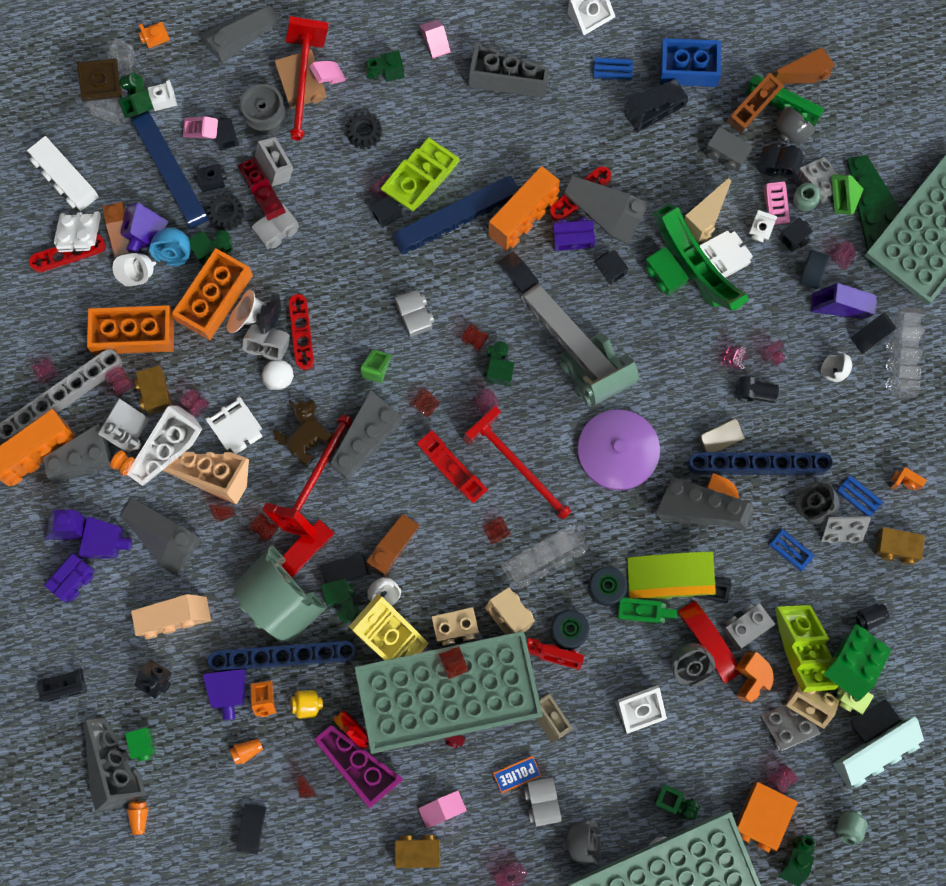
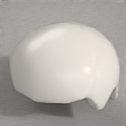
(841, 362)
(277, 375)
(385, 584)

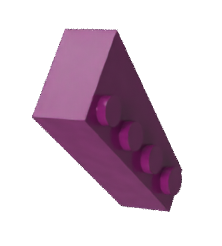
(361, 771)

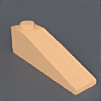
(217, 474)

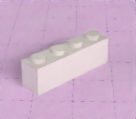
(62, 173)

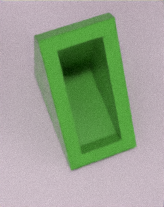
(845, 193)
(375, 366)

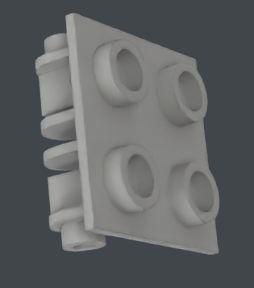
(820, 174)
(124, 426)
(844, 529)
(788, 727)

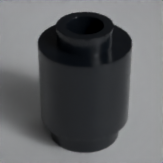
(872, 616)

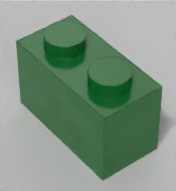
(665, 271)

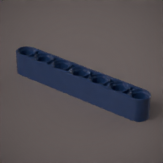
(169, 169)
(455, 214)
(768, 460)
(273, 652)

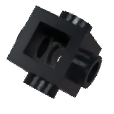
(153, 679)

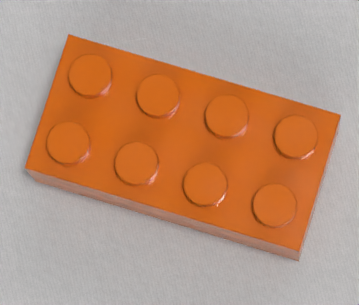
(524, 208)
(212, 294)
(131, 329)
(27, 448)

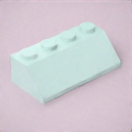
(880, 751)

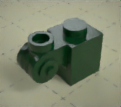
(388, 64)
(137, 99)
(204, 247)
(499, 370)
(341, 594)
(673, 802)
(799, 861)

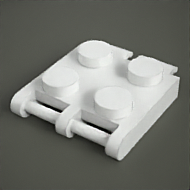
(76, 231)
(726, 253)
(235, 426)

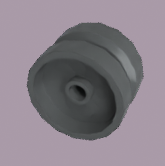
(263, 109)

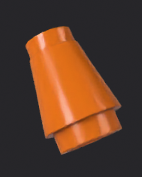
(244, 751)
(137, 816)

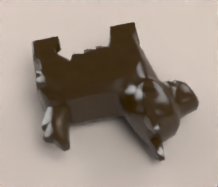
(306, 434)

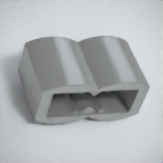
(276, 229)
(413, 313)
(270, 345)
(544, 802)

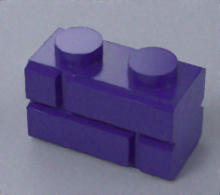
(573, 234)
(70, 578)

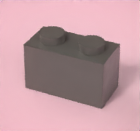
(728, 149)

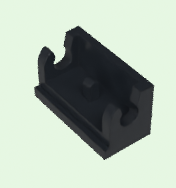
(61, 686)

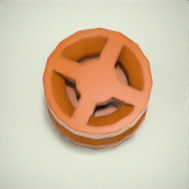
(122, 462)

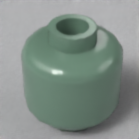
(806, 197)
(851, 827)

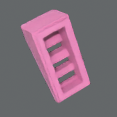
(202, 127)
(779, 187)

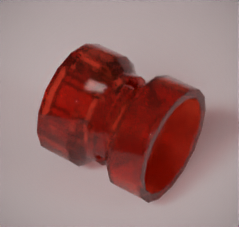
(474, 337)
(263, 527)

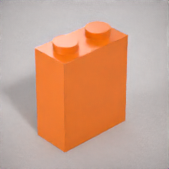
(765, 817)

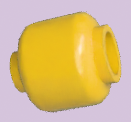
(306, 704)

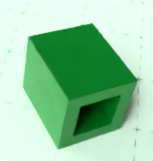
(140, 744)

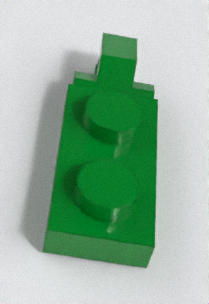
(644, 611)

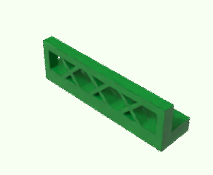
(809, 110)

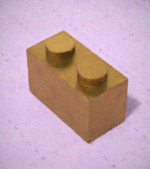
(153, 390)
(899, 545)
(417, 853)

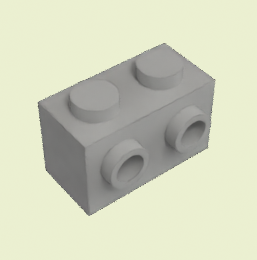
(273, 161)
(749, 626)

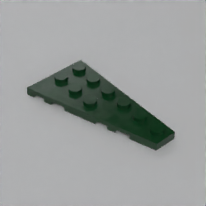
(876, 203)

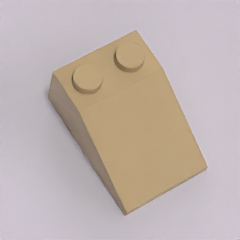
(704, 215)

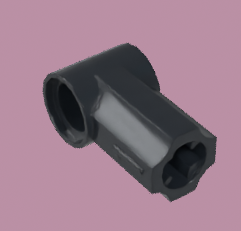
(753, 390)

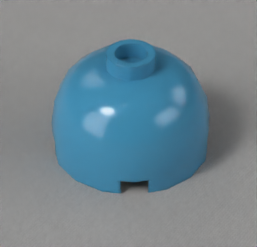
(170, 246)

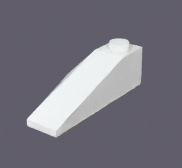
(168, 441)

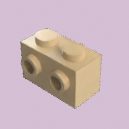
(509, 612)
(455, 626)
(815, 706)

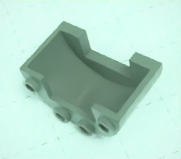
(607, 386)
(275, 598)

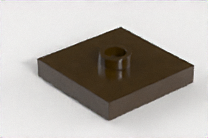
(99, 80)

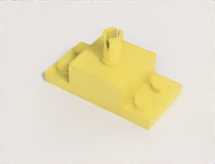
(387, 631)

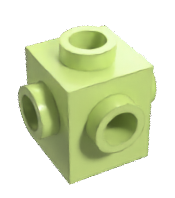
(850, 703)

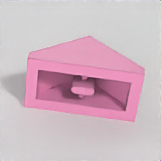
(435, 38)
(442, 809)

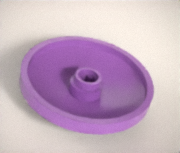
(618, 450)

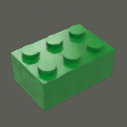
(857, 662)

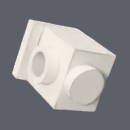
(162, 96)
(768, 220)

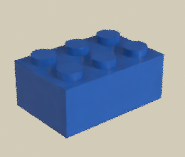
(690, 62)

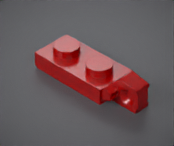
(554, 654)

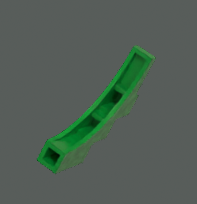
(680, 242)

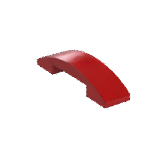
(451, 467)
(305, 548)
(710, 638)

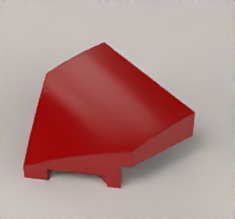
(352, 729)

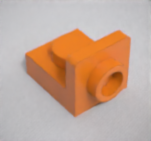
(153, 34)
(911, 479)
(263, 698)

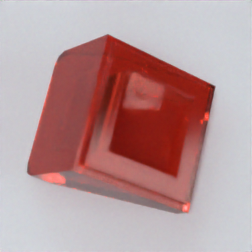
(424, 402)
(222, 512)
(497, 530)
(453, 662)
(305, 788)

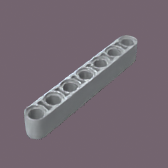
(567, 333)
(64, 386)

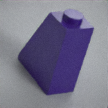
(843, 301)
(65, 525)

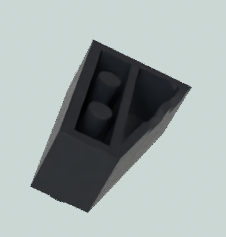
(655, 104)

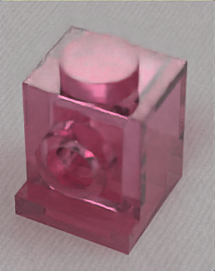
(518, 870)

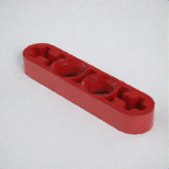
(559, 204)
(67, 258)
(301, 332)

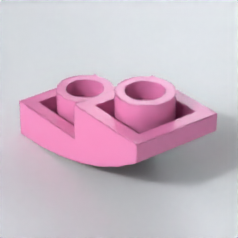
(327, 71)

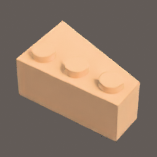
(170, 615)

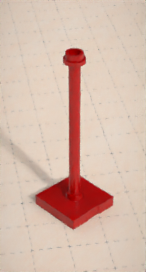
(307, 33)
(483, 427)
(290, 519)

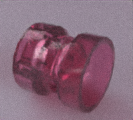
(119, 381)
(194, 402)
(783, 779)

